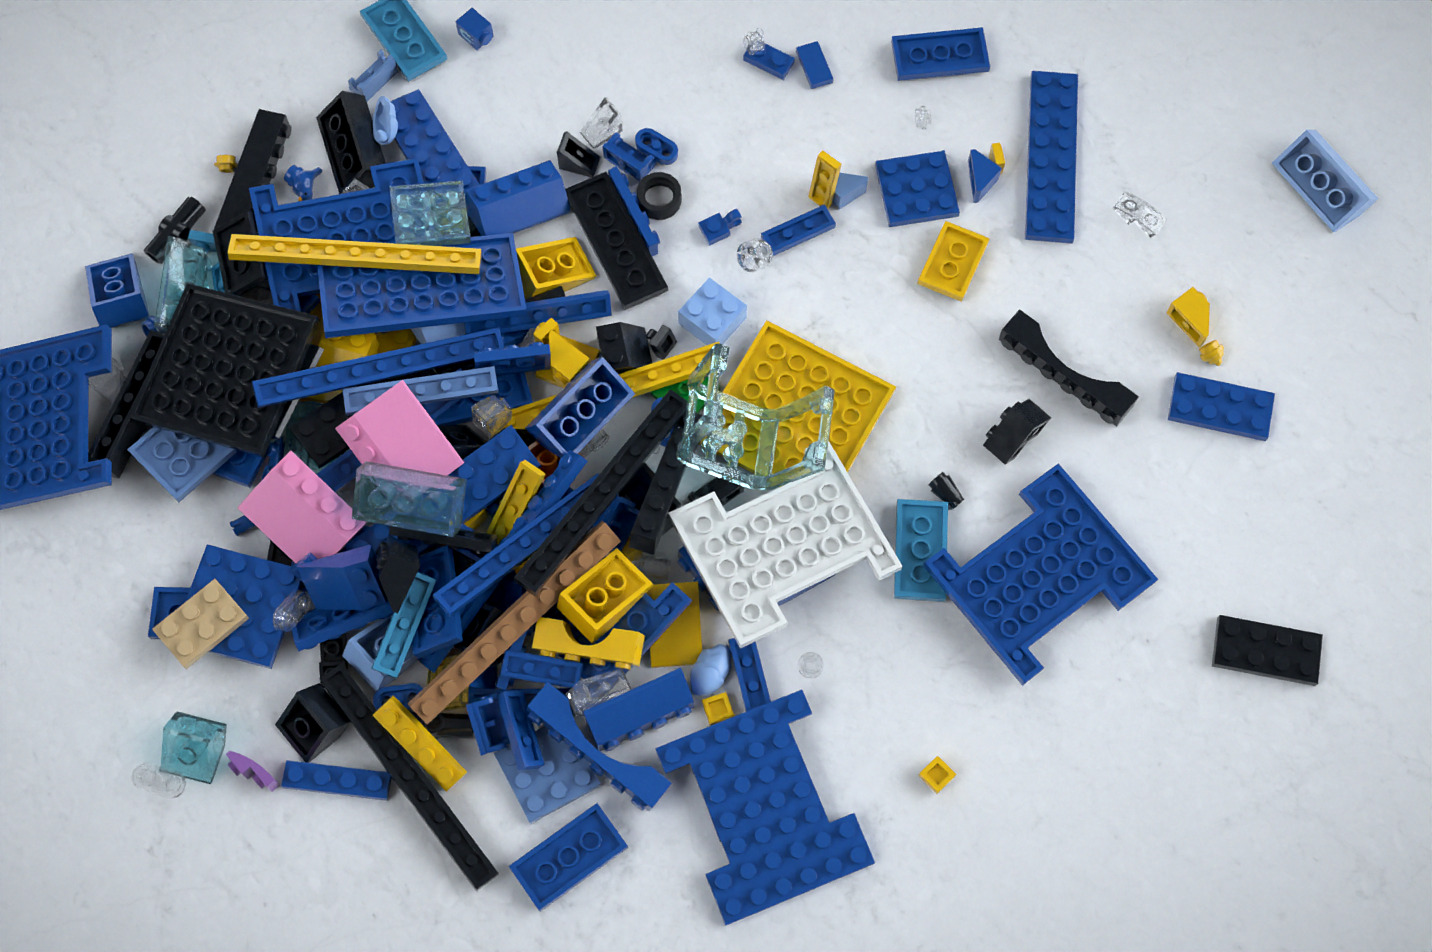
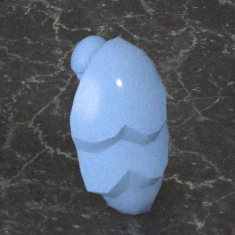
(384, 121)
(710, 670)

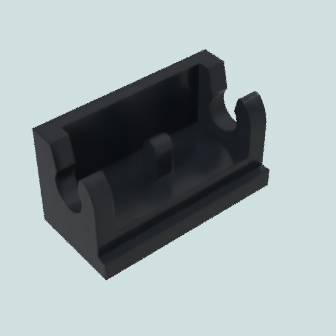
(724, 490)

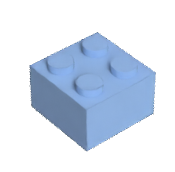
(712, 313)

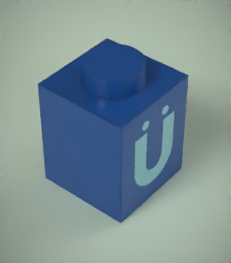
(474, 28)

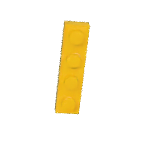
(516, 499)
(419, 743)

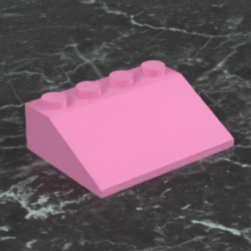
(399, 434)
(300, 511)

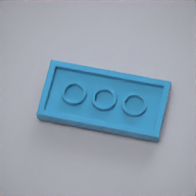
(404, 36)
(919, 536)

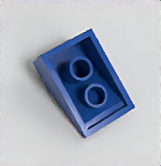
(116, 291)
(344, 580)

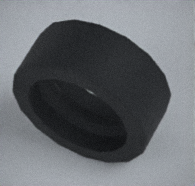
(659, 179)

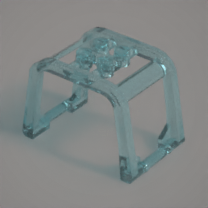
(713, 420)

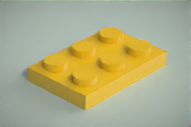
(953, 261)

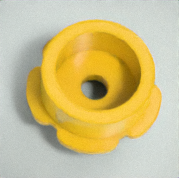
(225, 163)

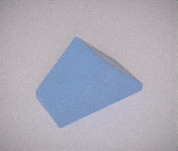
(849, 188)

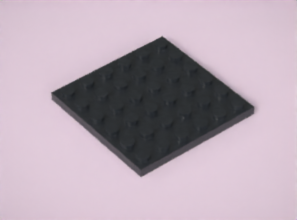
(208, 366)

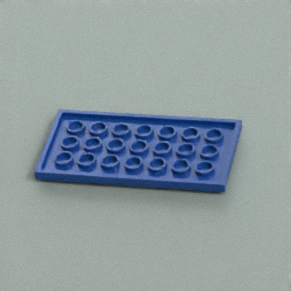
(393, 299)

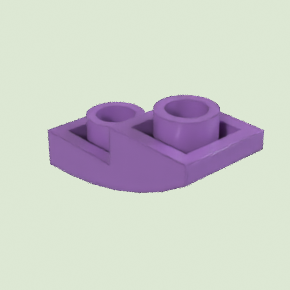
(243, 765)

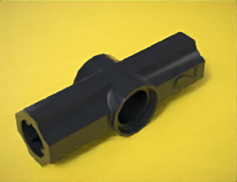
(177, 226)
(450, 725)

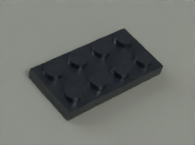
(1267, 650)

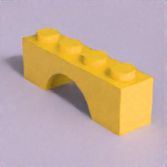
(619, 647)

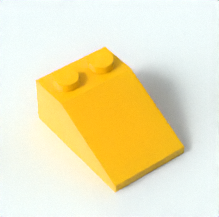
(553, 265)
(343, 349)
(603, 595)
(682, 640)

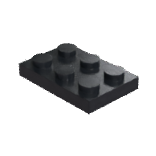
(238, 274)

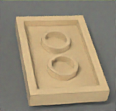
(200, 624)

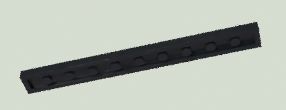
(601, 493)
(410, 778)

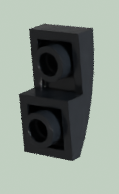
(331, 654)

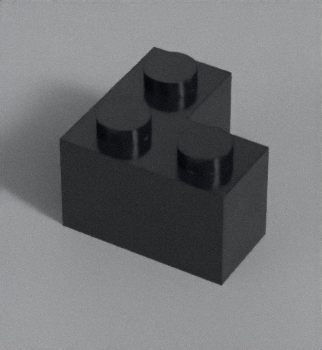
(1017, 427)

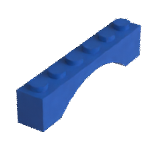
(639, 782)

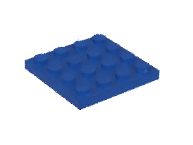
(258, 590)

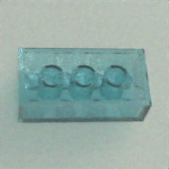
(409, 498)

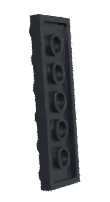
(615, 240)
(317, 429)

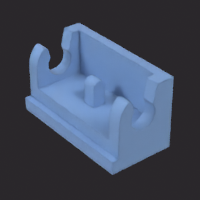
(374, 77)

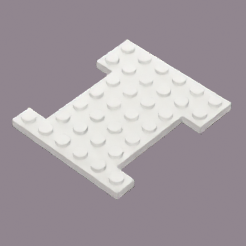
(780, 545)

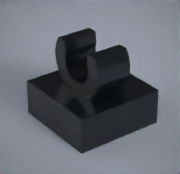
(661, 341)

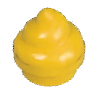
(1212, 353)

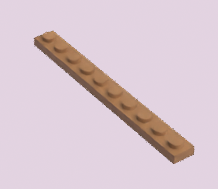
(511, 625)

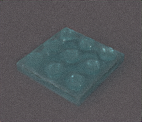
(430, 214)

